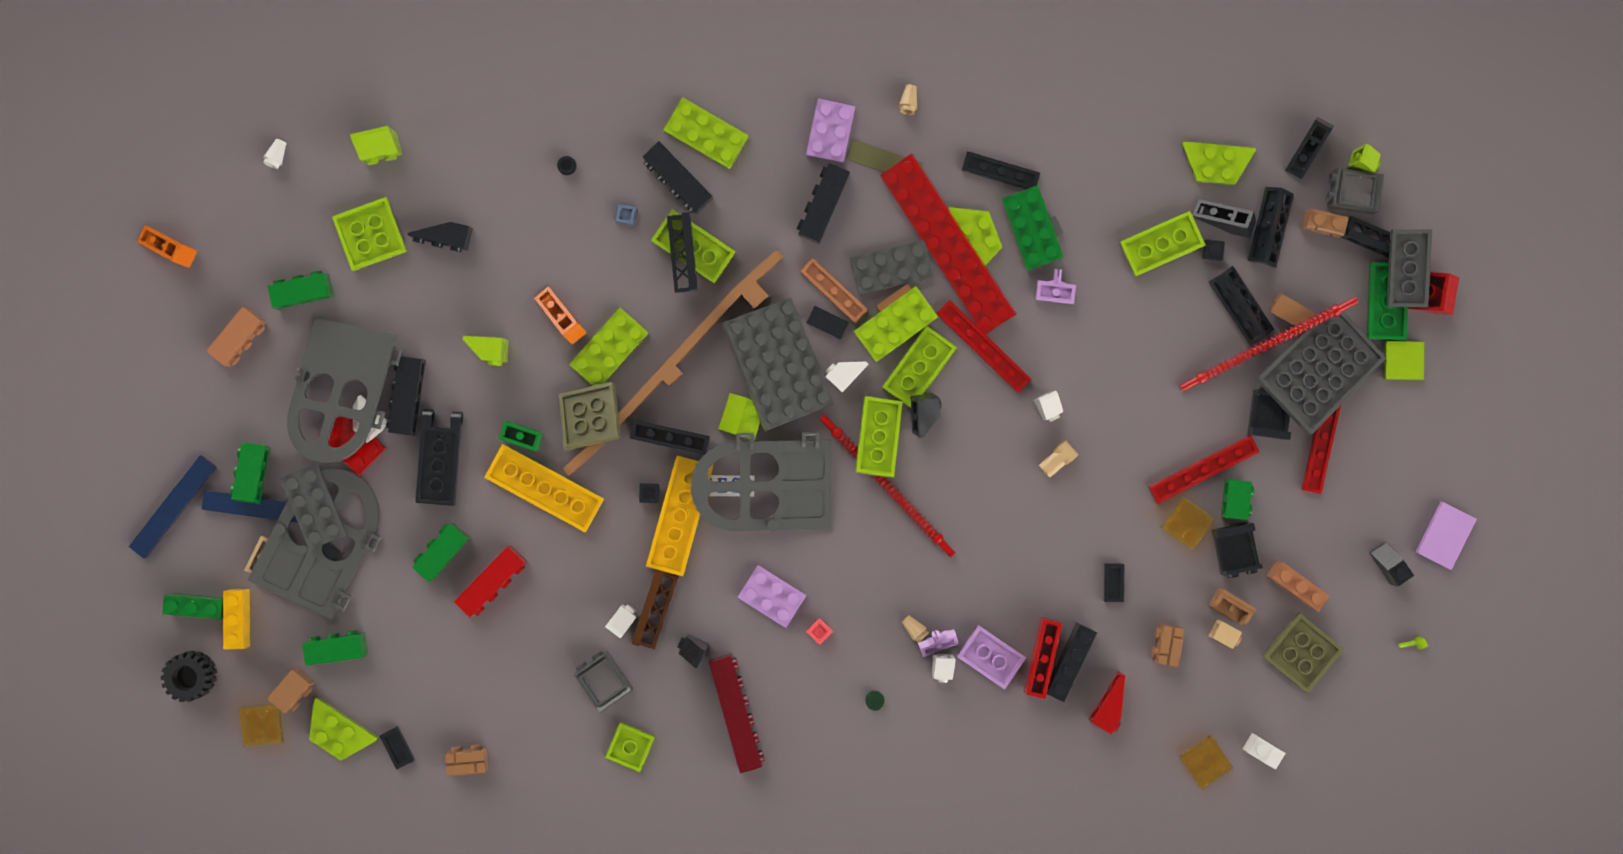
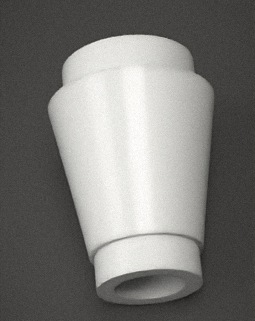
(275, 154)

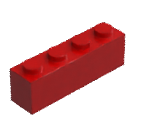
(487, 584)
(1042, 657)

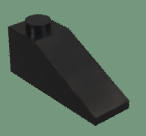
(1309, 147)
(1225, 217)
(692, 649)

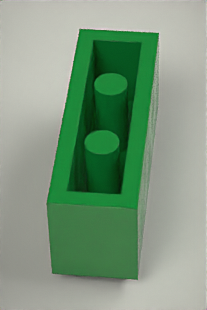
(300, 290)
(250, 473)
(440, 552)
(193, 606)
(334, 648)

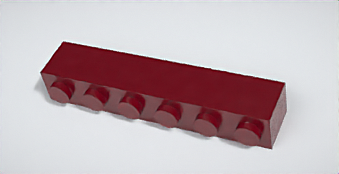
(735, 713)

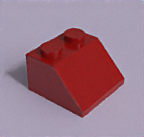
(1441, 294)

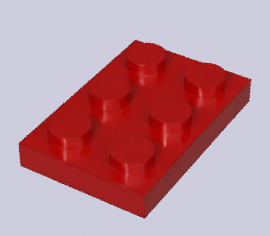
(365, 455)

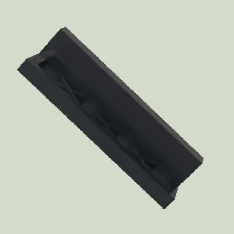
(1268, 225)
(1362, 239)
(689, 250)
(1240, 307)

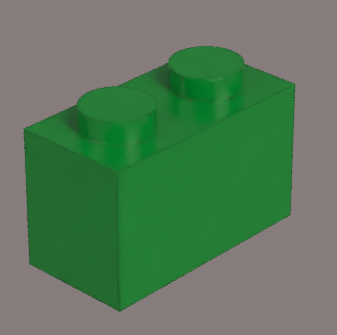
(521, 436)
(1237, 499)

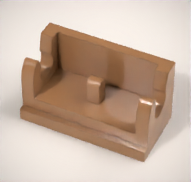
(1290, 310)
(1232, 606)

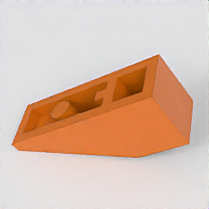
(167, 246)
(560, 315)

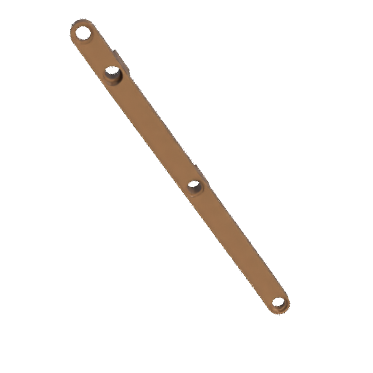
(669, 372)

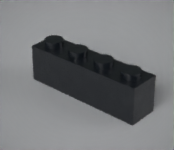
(674, 174)
(823, 204)
(406, 396)
(669, 437)
(1070, 661)

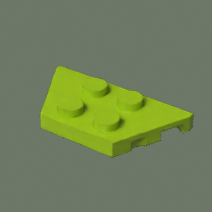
(1217, 162)
(979, 230)
(337, 732)

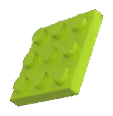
(369, 234)

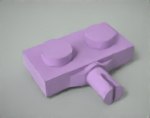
(1055, 290)
(938, 642)

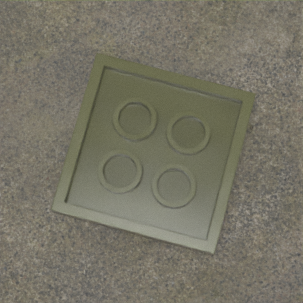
(589, 416)
(1303, 652)

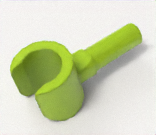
(1419, 641)

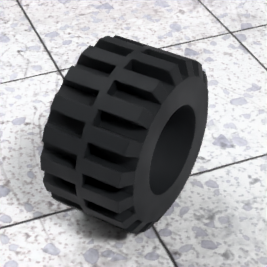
(173, 678)

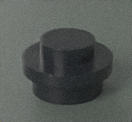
(566, 165)

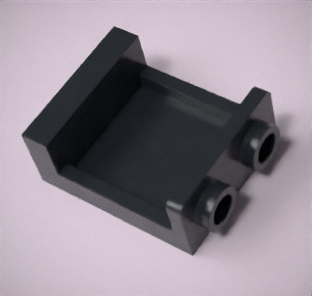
(1267, 417)
(1236, 549)

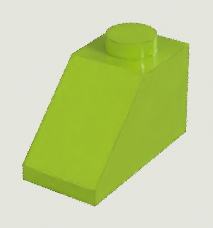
(1365, 159)

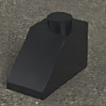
(924, 412)
(1391, 565)

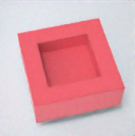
(819, 630)

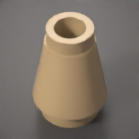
(908, 101)
(915, 629)

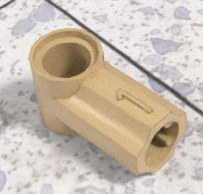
(1061, 456)

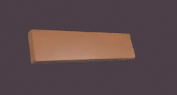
(833, 290)

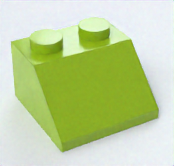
(376, 145)
(489, 349)
(740, 416)

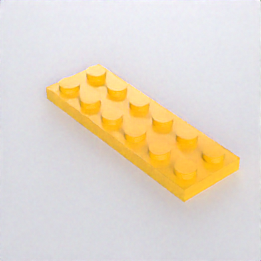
(544, 488)
(676, 521)

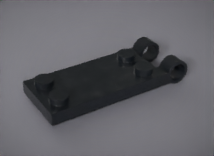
(438, 460)

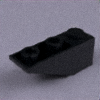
(448, 234)

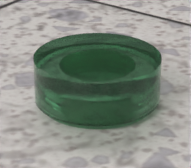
(875, 700)

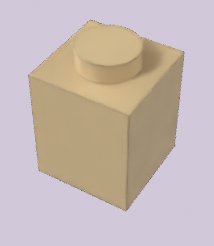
(1225, 634)

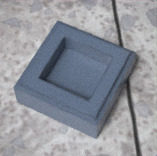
(626, 214)

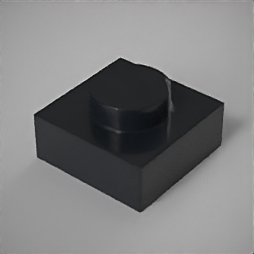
(1213, 250)
(649, 493)

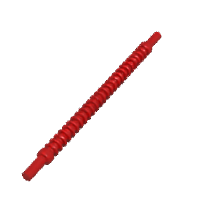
(1335, 310)
(937, 538)

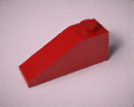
(1109, 709)

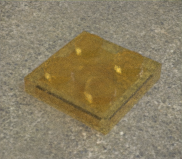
(1187, 523)
(261, 725)
(1206, 761)

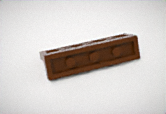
(646, 612)

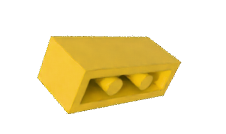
(236, 619)

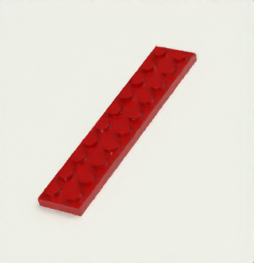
(948, 244)

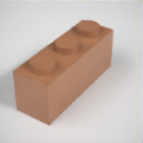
(236, 337)
(1297, 586)

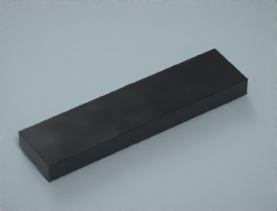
(1000, 171)

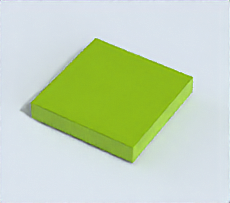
(1404, 360)
(630, 746)

